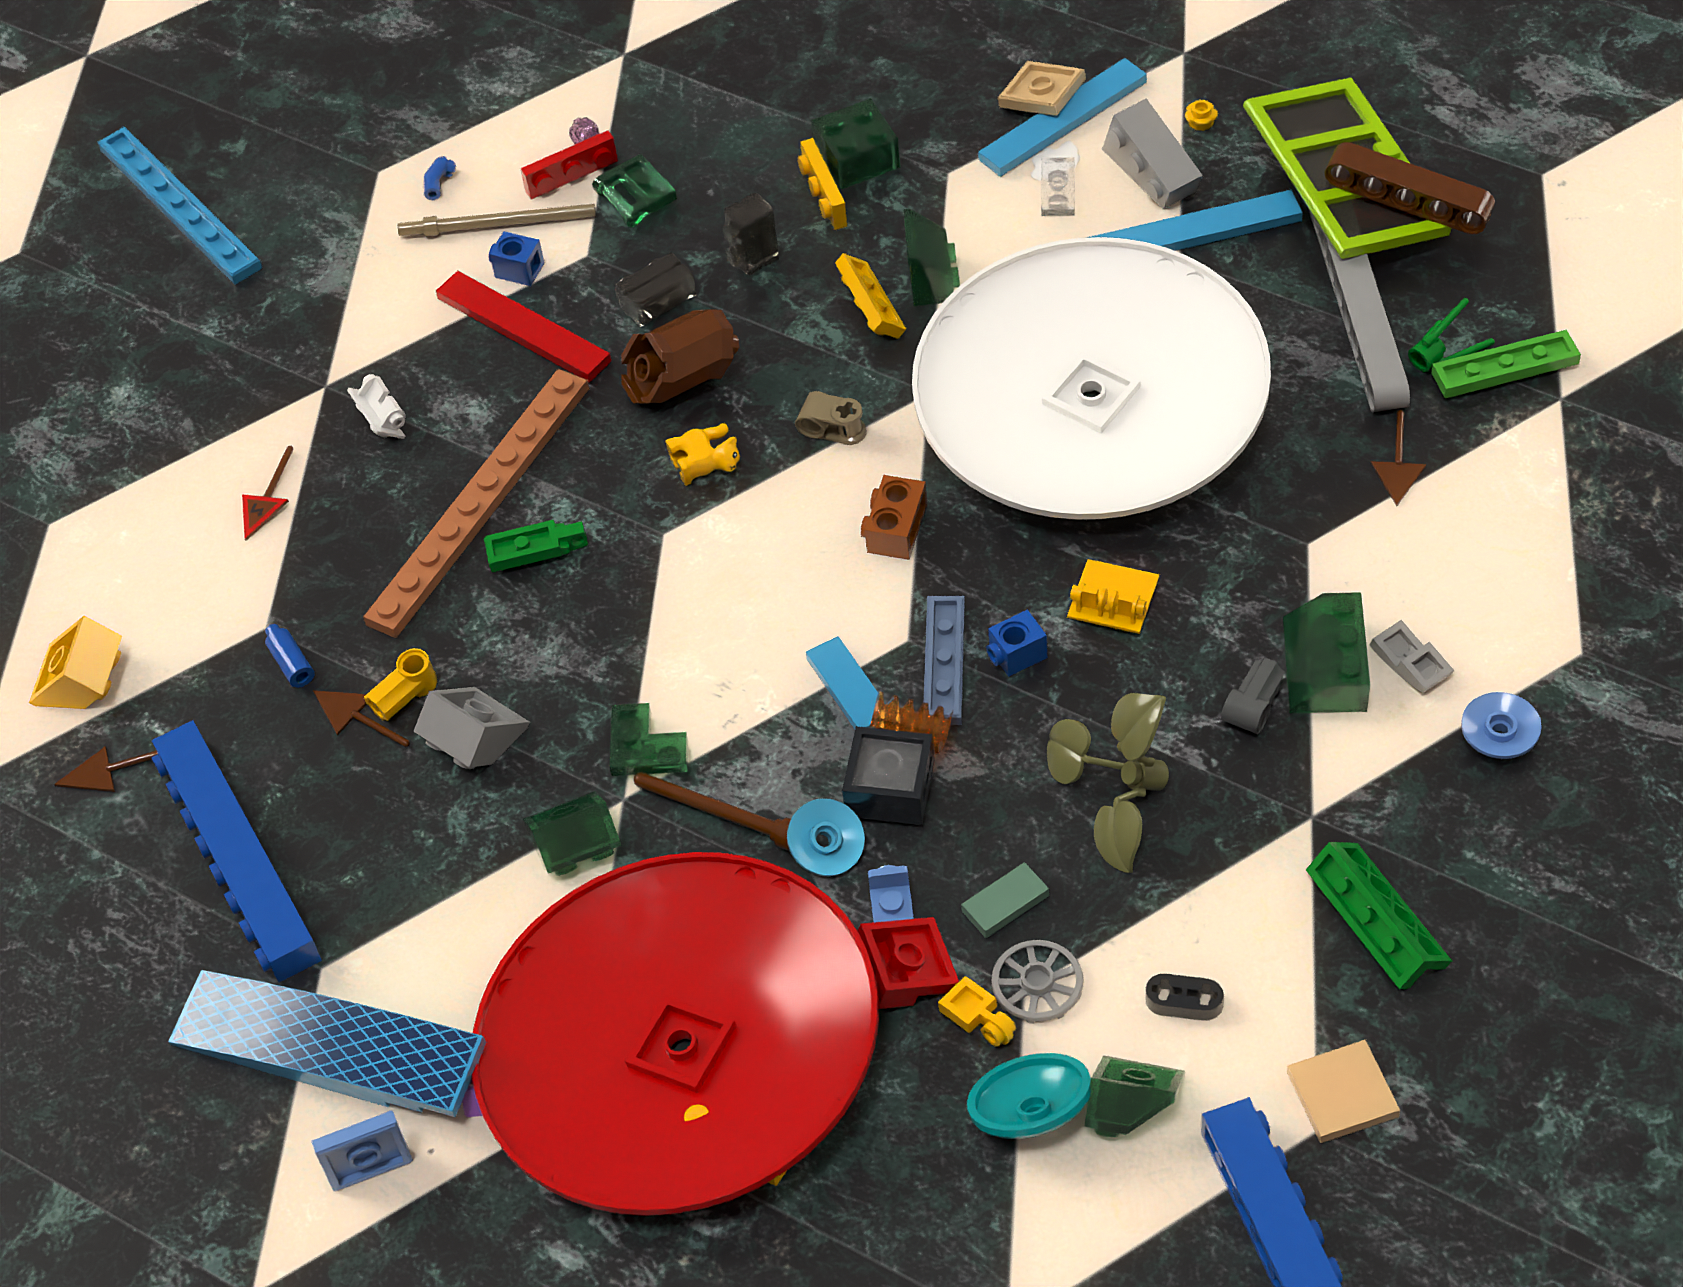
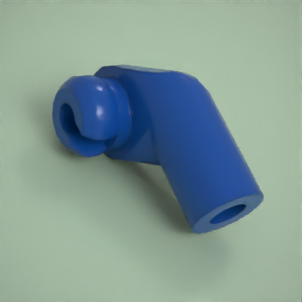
(432, 176)

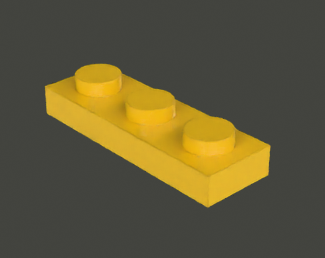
(822, 184)
(870, 296)

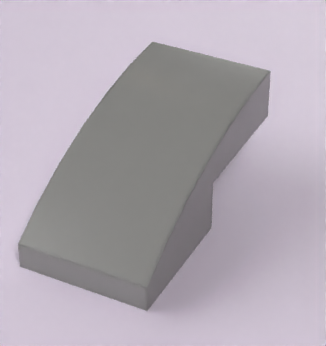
(1409, 658)

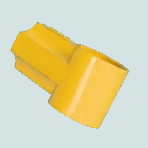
(410, 679)

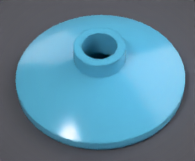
(839, 826)

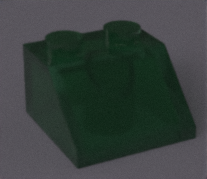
(929, 260)
(573, 833)

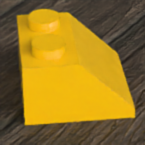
(77, 666)

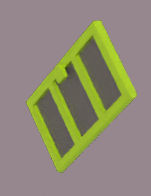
(1303, 133)

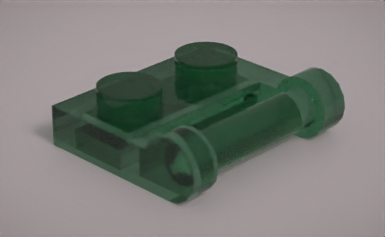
(642, 182)

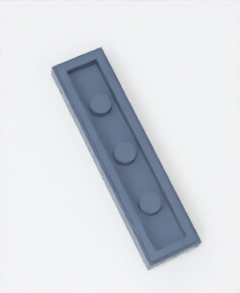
(945, 655)

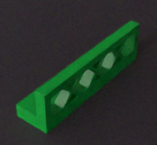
(1376, 913)

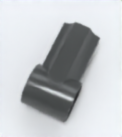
(1252, 701)

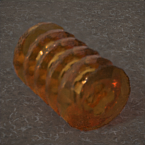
(893, 717)

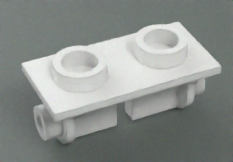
(379, 408)

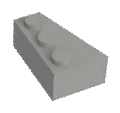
(1151, 154)

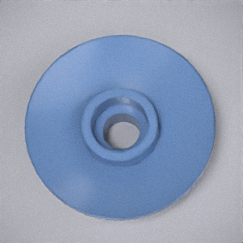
(1501, 713)

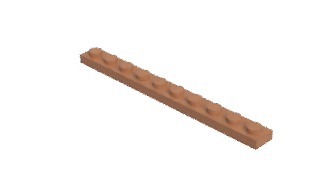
(475, 504)

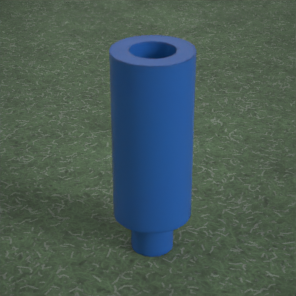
(288, 656)

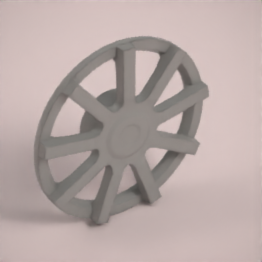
(1037, 981)

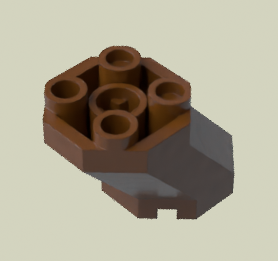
(678, 356)

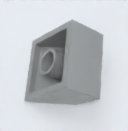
(468, 726)

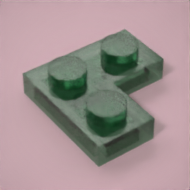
(637, 750)

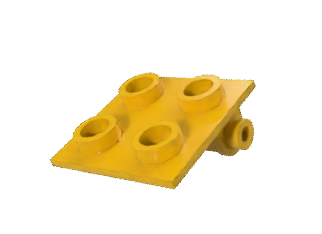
(1112, 596)

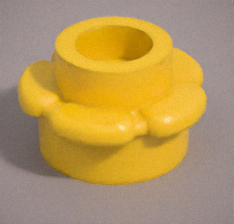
(1201, 115)

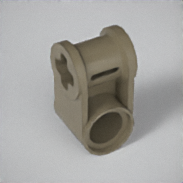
(828, 416)

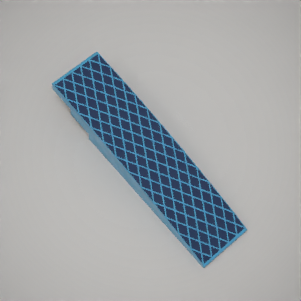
(329, 1043)

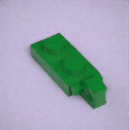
(533, 544)

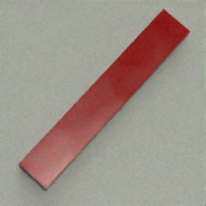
(523, 326)

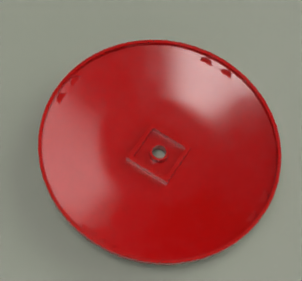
(659, 954)

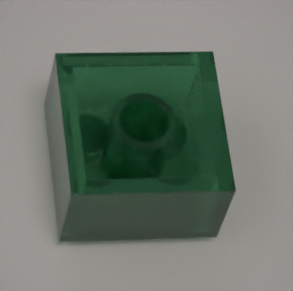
(856, 143)

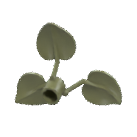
(1134, 726)

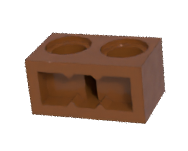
(895, 517)

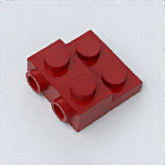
(907, 960)

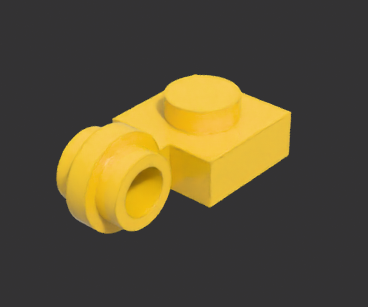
(970, 1005)

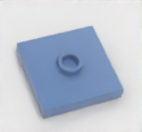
(362, 1151)

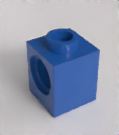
(516, 258)
(1017, 643)

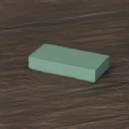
(1005, 900)

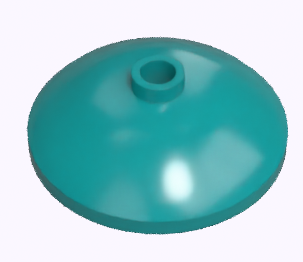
(1029, 1095)

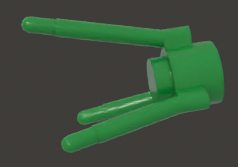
(1431, 348)

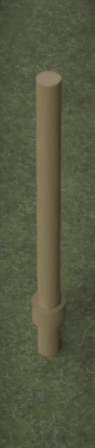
(432, 225)

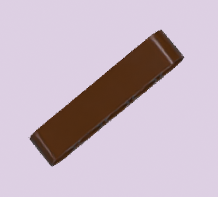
(1409, 188)

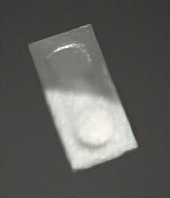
(1058, 186)

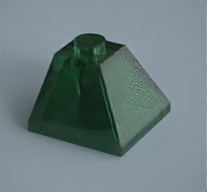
(1129, 1094)

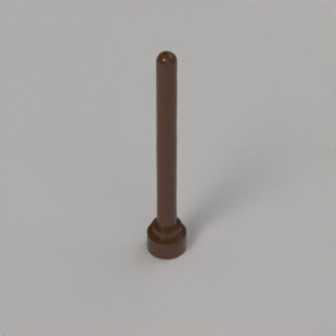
(775, 829)

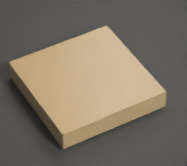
(1042, 88)
(1343, 1091)

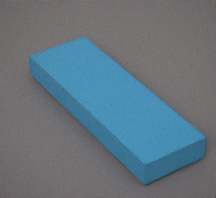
(844, 681)

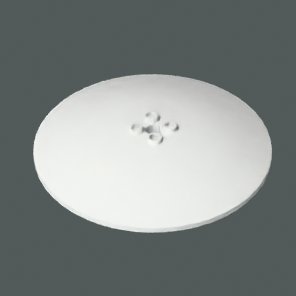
(1142, 325)

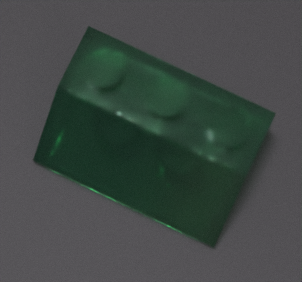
(1327, 655)

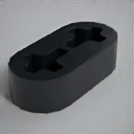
(1184, 997)

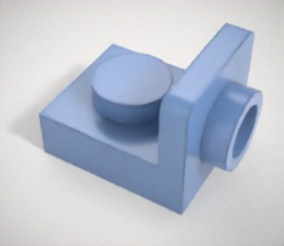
(890, 893)

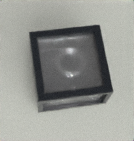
(889, 775)

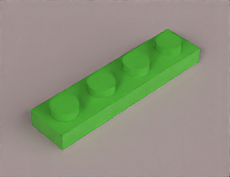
(1505, 363)

